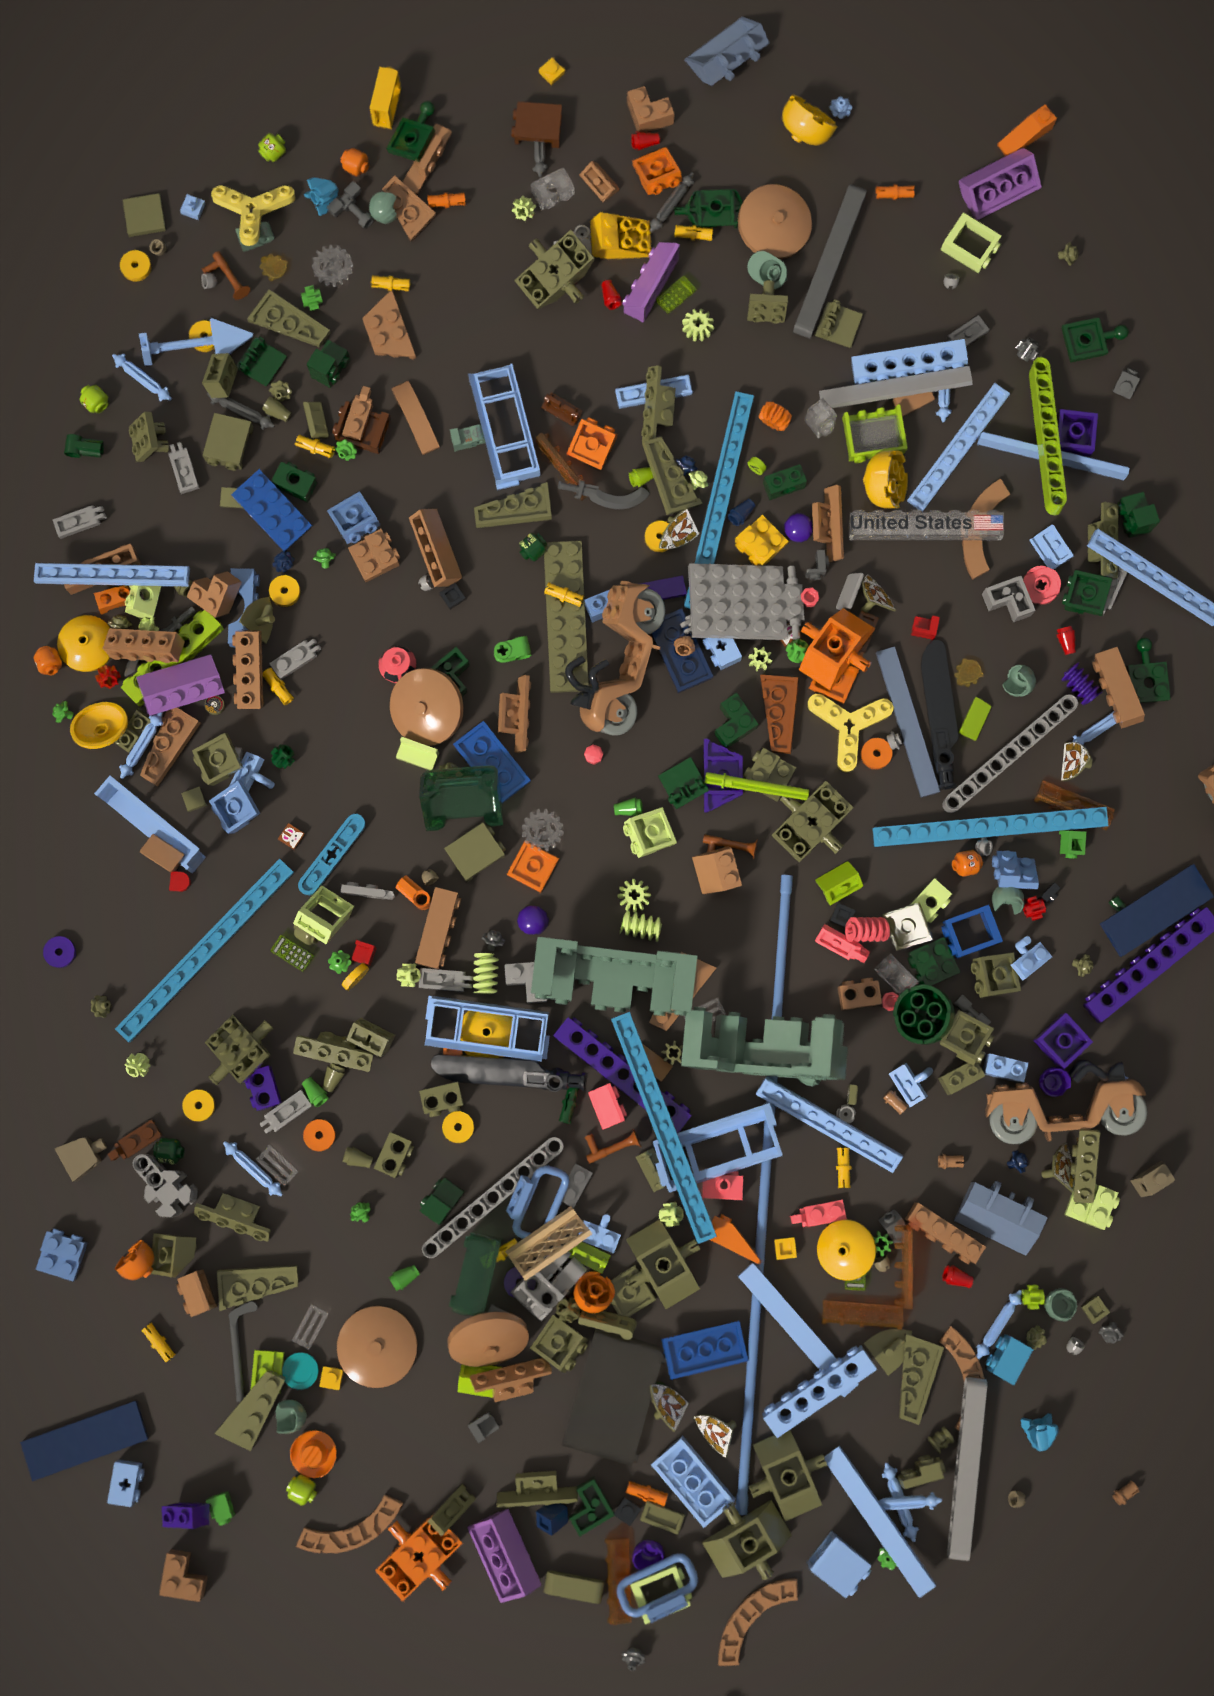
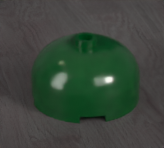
(912, 1014)

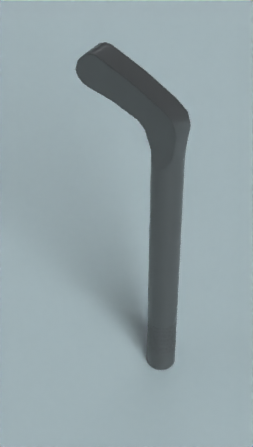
(233, 1319)

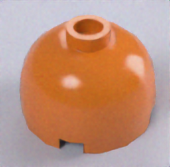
(136, 1262)
(593, 1292)

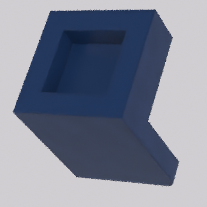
(552, 1517)

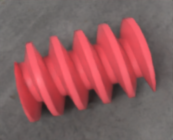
(867, 929)

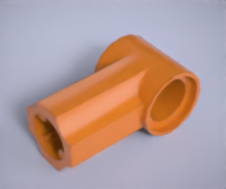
(413, 892)

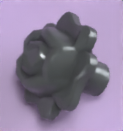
(493, 939)
(1111, 1333)
(633, 1657)

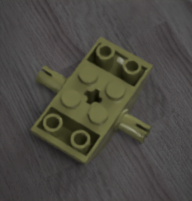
(570, 260)
(823, 807)
(238, 1050)
(649, 1248)
(783, 1456)
(761, 1526)

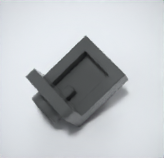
(1127, 382)
(821, 563)
(889, 1222)

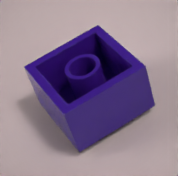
(1077, 431)
(1063, 1041)

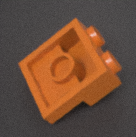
(657, 171)
(592, 443)

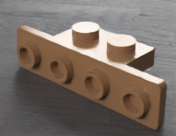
(420, 170)
(828, 523)
(514, 713)
(511, 1380)

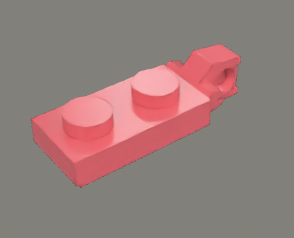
(839, 944)
(820, 1214)

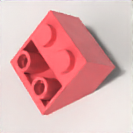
(606, 1106)

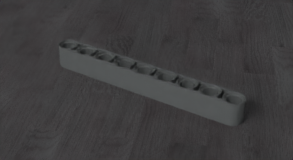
(830, 261)

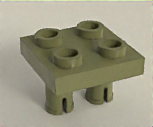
(767, 306)
(144, 439)

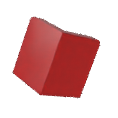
(925, 627)
(363, 953)

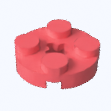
(1052, 588)

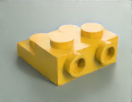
(760, 541)

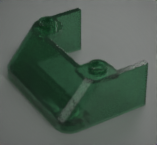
(476, 1274)

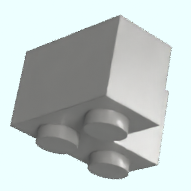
(1010, 593)
(520, 975)

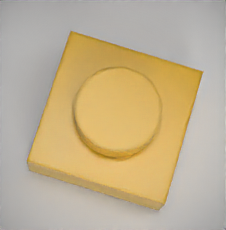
(551, 71)
(785, 1248)
(331, 1378)

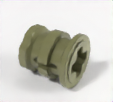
(941, 1440)

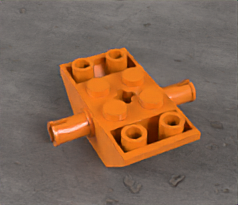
(828, 663)
(402, 1568)

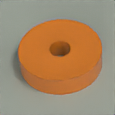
(872, 761)
(328, 1135)

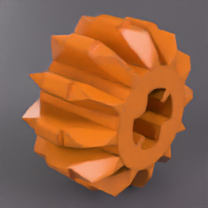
(775, 416)

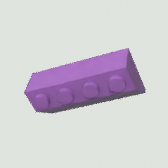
(1000, 183)
(651, 281)
(180, 685)
(504, 1556)

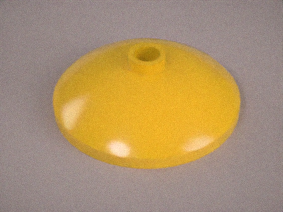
(87, 655)
(99, 725)
(476, 1022)
(859, 1249)

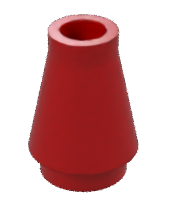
(643, 140)
(611, 297)
(1067, 639)
(956, 1277)

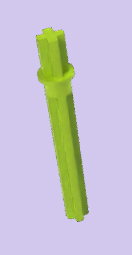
(756, 786)

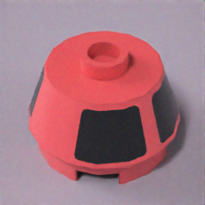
(396, 663)

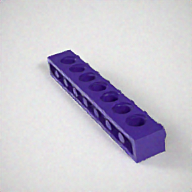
(1094, 1003)
(564, 1035)

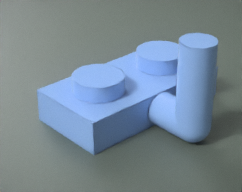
(249, 772)
(1030, 959)
(909, 1084)
(601, 1236)

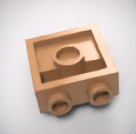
(374, 555)

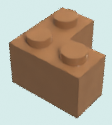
(647, 114)
(215, 595)
(177, 1581)

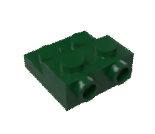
(1087, 593)
(933, 962)

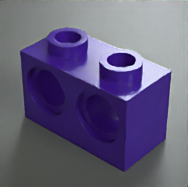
(268, 1086)
(185, 1515)

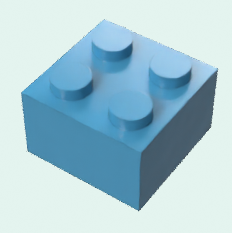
(1008, 1359)

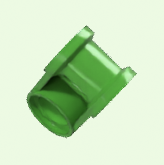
(515, 650)

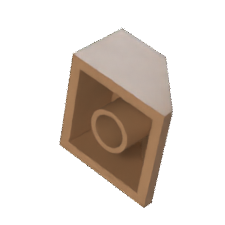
(717, 870)
(196, 1293)

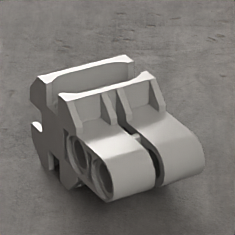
(168, 1190)
(556, 1287)

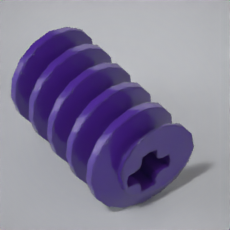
(1081, 684)

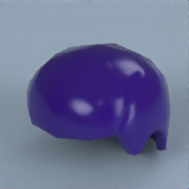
(798, 527)
(532, 920)
(1054, 1081)
(647, 1553)

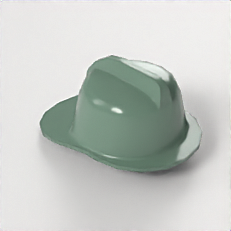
(765, 266)

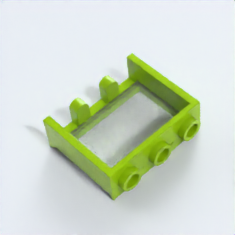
(874, 433)

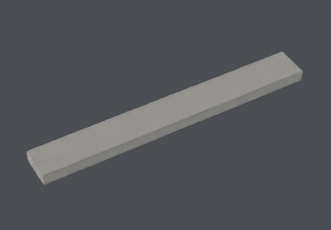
(897, 387)

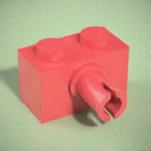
(724, 1187)

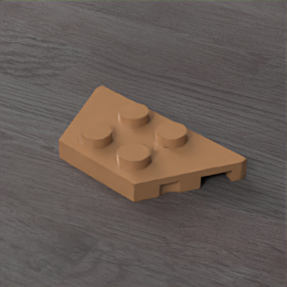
(387, 329)

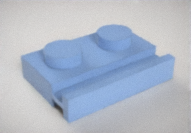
(1051, 547)

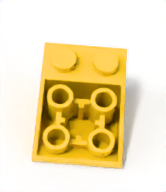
(619, 237)

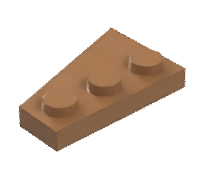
(410, 209)

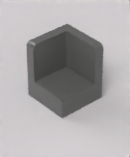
(483, 1426)

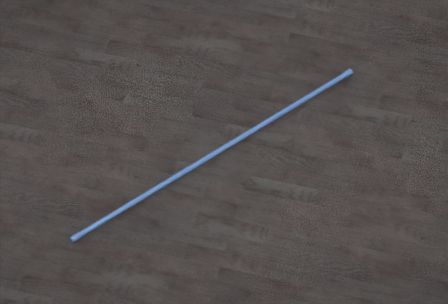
(742, 1495)

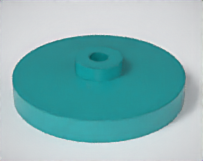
(300, 1370)

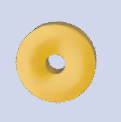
(135, 257)
(199, 329)
(652, 531)
(278, 585)
(355, 976)
(190, 1109)
(449, 1127)

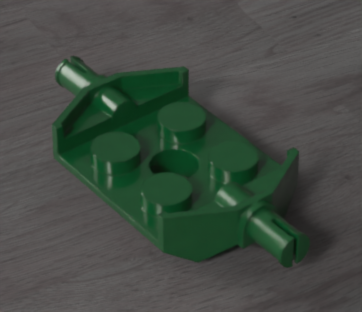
(701, 213)

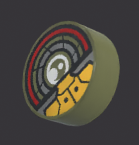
(214, 705)

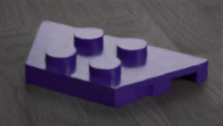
(720, 761)

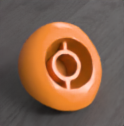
(313, 1454)

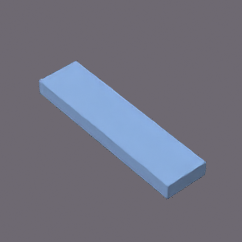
(635, 394)

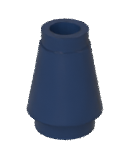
(741, 512)

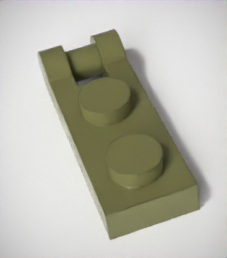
(609, 1322)
(451, 1510)

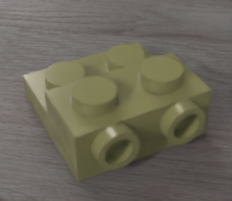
(217, 759)
(770, 769)
(995, 975)
(968, 1038)
(560, 1344)
(927, 1470)

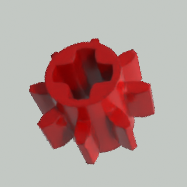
(107, 676)
(1034, 908)

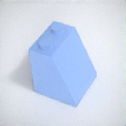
(839, 1565)

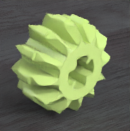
(701, 331)
(639, 891)

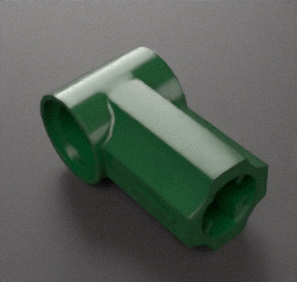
(78, 446)

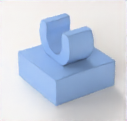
(192, 207)

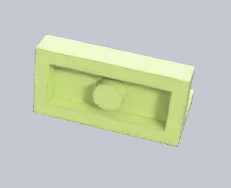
(417, 754)

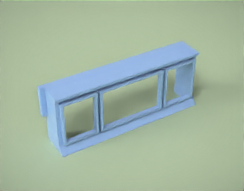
(511, 478)
(148, 821)
(509, 1051)
(716, 1128)

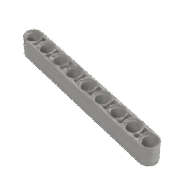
(1018, 750)
(485, 1203)
(967, 1469)

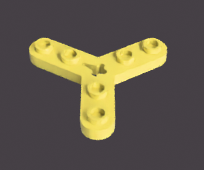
(261, 205)
(860, 718)

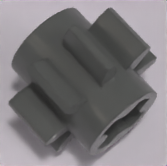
(1027, 349)

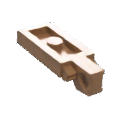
(358, 415)

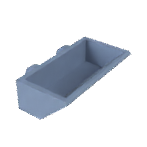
(728, 51)
(1001, 1217)

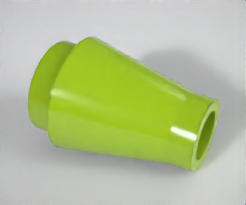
(640, 476)

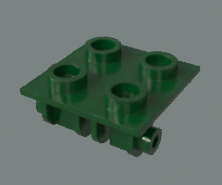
(261, 361)
(683, 783)

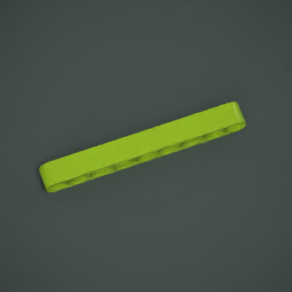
(1045, 443)

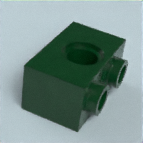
(784, 482)
(300, 490)

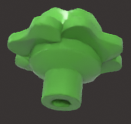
(346, 450)
(324, 556)
(61, 712)
(339, 962)
(360, 1212)
(886, 1559)

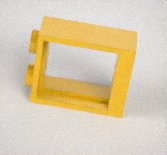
(385, 97)

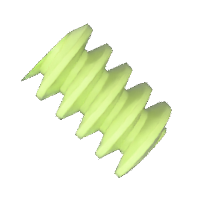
(641, 925)
(485, 973)

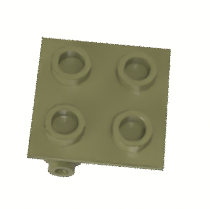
(838, 324)

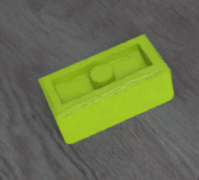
(975, 719)

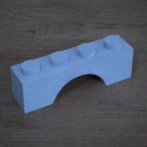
(248, 592)

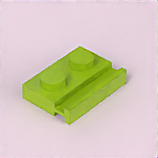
(266, 1360)

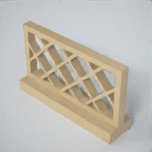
(549, 1234)

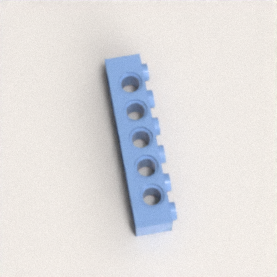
(955, 349)
(781, 1424)

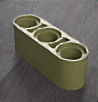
(574, 1587)

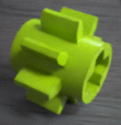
(1032, 1296)

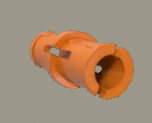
(895, 192)
(446, 200)
(647, 1493)

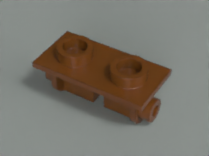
(561, 409)

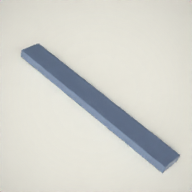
(907, 722)

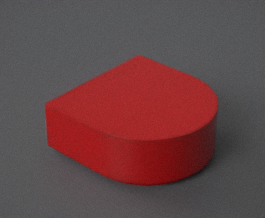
(179, 881)

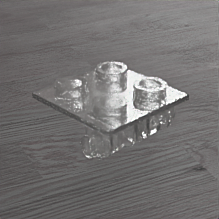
(895, 974)

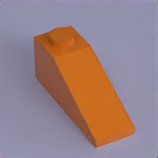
(1028, 131)
(732, 1239)

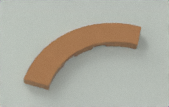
(973, 549)
(963, 1354)
(352, 1537)
(748, 1612)

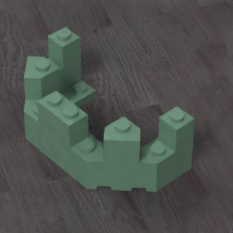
(614, 976)
(780, 1053)

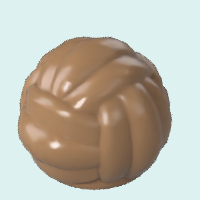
(684, 645)

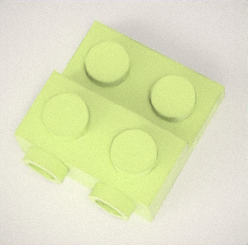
(649, 832)
(1095, 1213)

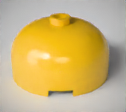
(807, 122)
(881, 479)

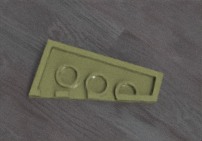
(286, 319)
(669, 478)
(519, 508)
(247, 1284)
(918, 1372)
(250, 1415)

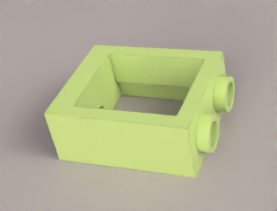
(964, 256)
(317, 926)
(638, 1593)

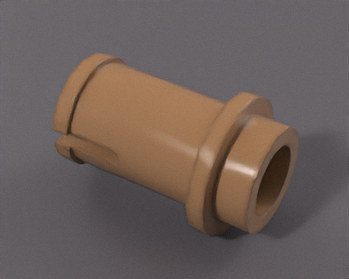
(898, 1104)
(950, 1161)
(1125, 1493)

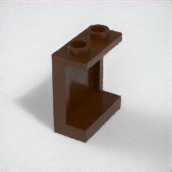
(537, 123)
(373, 434)

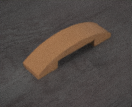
(415, 417)

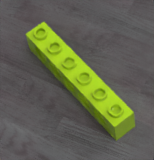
(198, 642)

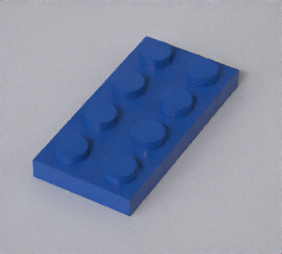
(271, 510)
(483, 748)
(704, 1350)

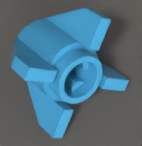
(322, 193)
(1040, 1432)

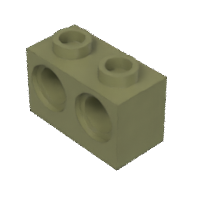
(220, 375)
(370, 1037)
(961, 1077)
(441, 1094)
(388, 1152)

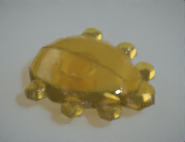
(273, 266)
(968, 672)

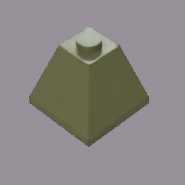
(172, 1253)

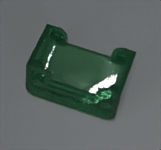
(460, 794)

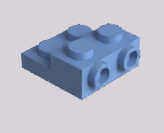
(353, 518)
(234, 807)
(1014, 871)
(61, 1254)

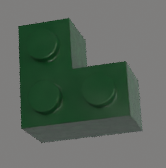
(328, 363)
(1137, 515)
(453, 665)
(739, 722)
(442, 1201)
(596, 1508)

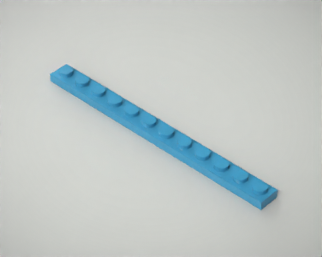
(723, 481)
(990, 826)
(204, 951)
(664, 1128)

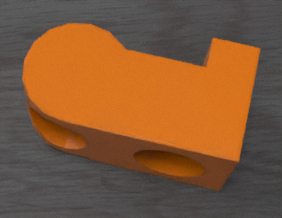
(111, 598)

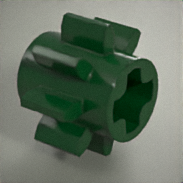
(282, 756)

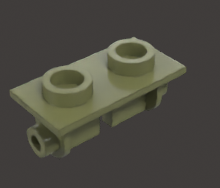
(647, 1163)

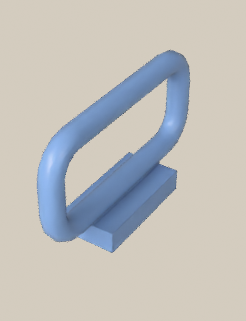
(524, 1192)
(667, 1604)

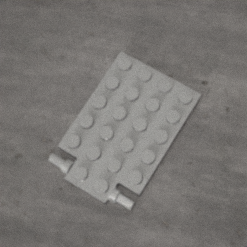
(744, 602)

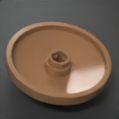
(775, 221)
(426, 706)
(488, 1339)
(377, 1346)

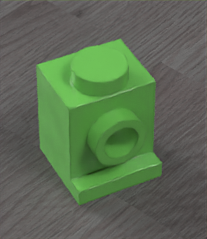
(1072, 843)
(221, 1508)

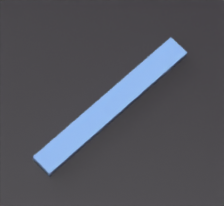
(958, 447)
(1068, 459)
(111, 574)
(1152, 576)
(829, 1124)
(789, 1320)
(879, 1521)

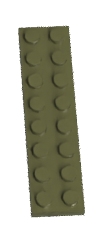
(565, 620)

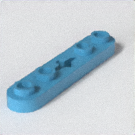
(344, 839)

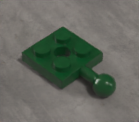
(408, 129)
(1093, 330)
(1154, 671)

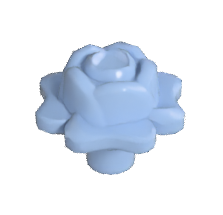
(840, 107)

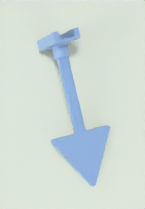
(224, 338)

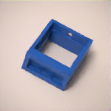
(989, 923)

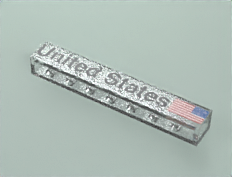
(926, 525)

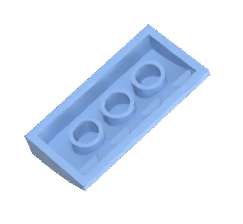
(693, 1481)

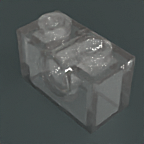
(557, 180)
(821, 418)

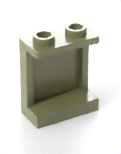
(227, 441)
(475, 851)

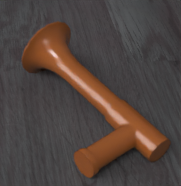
(240, 291)
(717, 841)
(599, 1154)

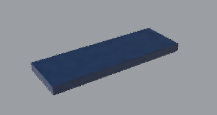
(1156, 910)
(84, 1440)

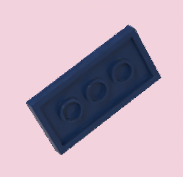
(683, 670)

